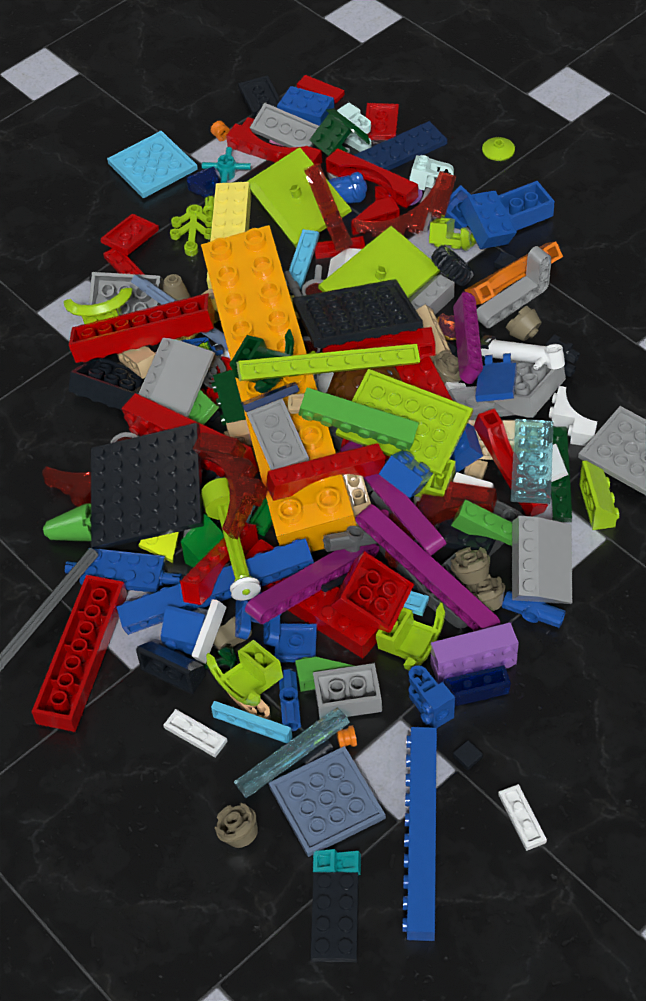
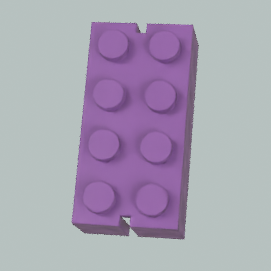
(474, 652)

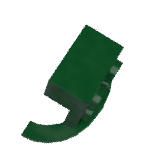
(334, 132)
(255, 348)

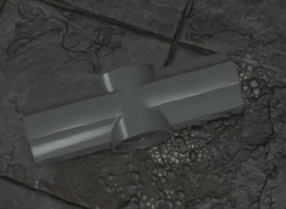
(349, 540)

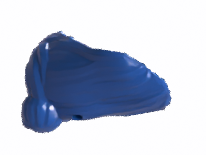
(350, 187)

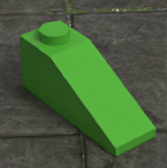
(306, 667)

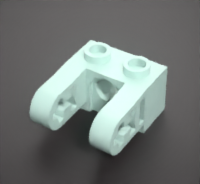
(353, 114)
(425, 171)

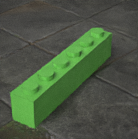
(358, 419)

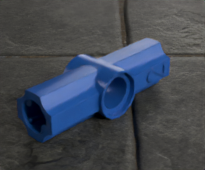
(535, 611)
(289, 691)

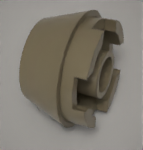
(524, 324)
(447, 367)
(471, 566)
(489, 592)
(237, 825)

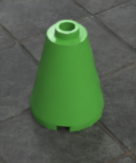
(70, 526)

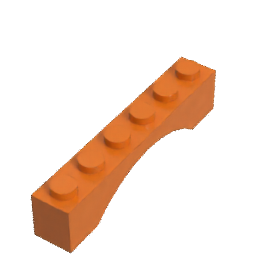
(496, 282)

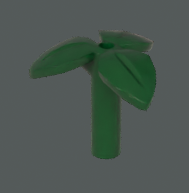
(228, 658)

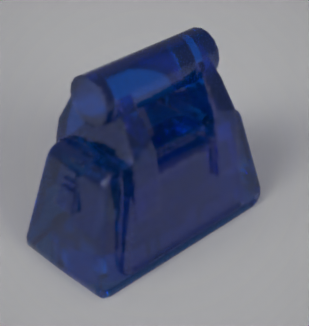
(203, 182)

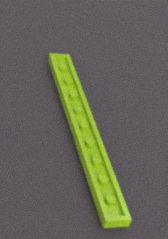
(327, 362)

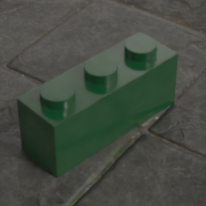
(229, 397)

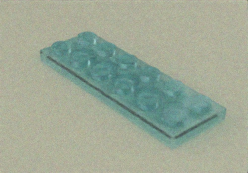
(532, 461)

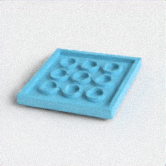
(152, 164)

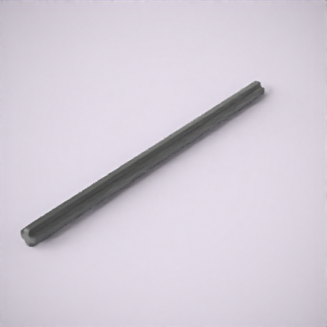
(46, 607)

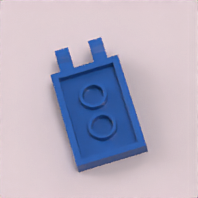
(496, 379)

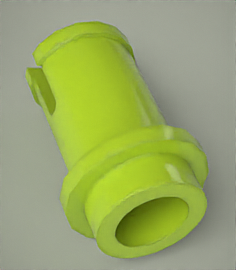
(209, 206)

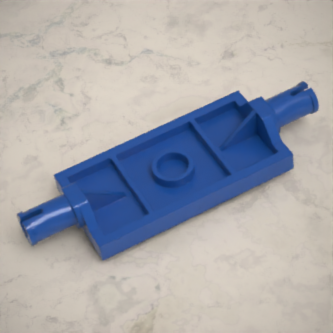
(136, 570)

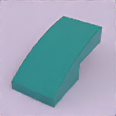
(336, 862)

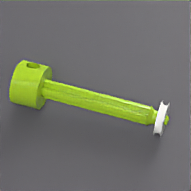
(216, 503)

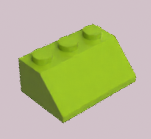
(597, 497)

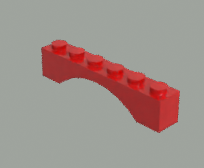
(245, 141)
(401, 189)
(422, 337)
(494, 437)
(290, 479)
(200, 581)

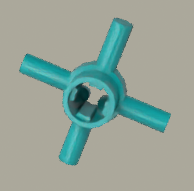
(226, 166)

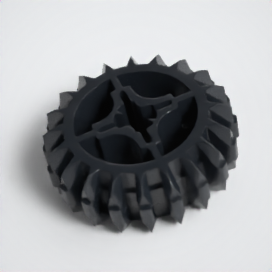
(452, 265)

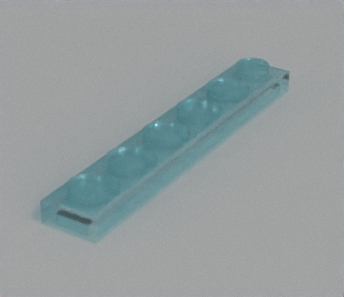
(291, 752)

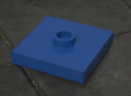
(296, 642)

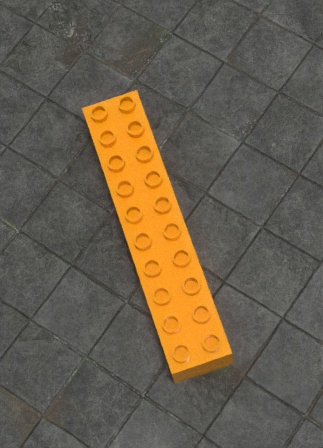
(257, 303)

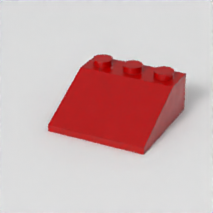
(372, 593)

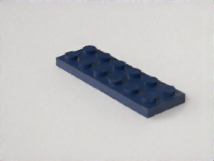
(404, 147)

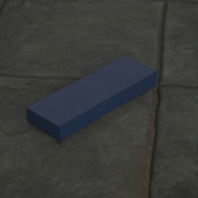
(270, 396)

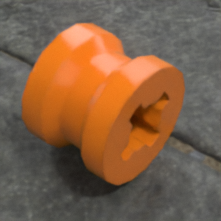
(220, 130)
(347, 737)

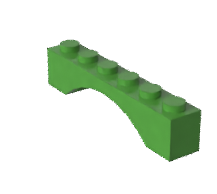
(479, 521)

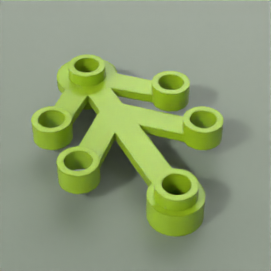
(193, 213)

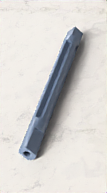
(163, 298)

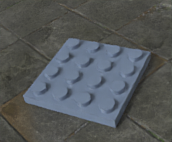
(326, 801)

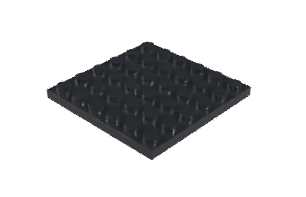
(356, 313)
(146, 487)

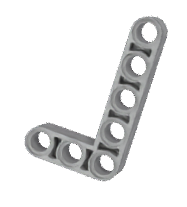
(519, 293)

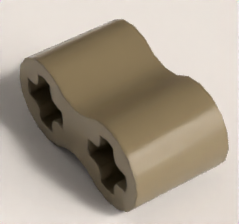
(226, 635)

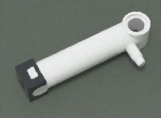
(548, 355)

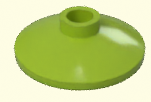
(498, 149)

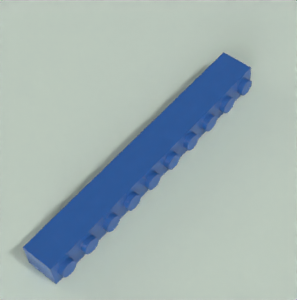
(265, 567)
(421, 835)

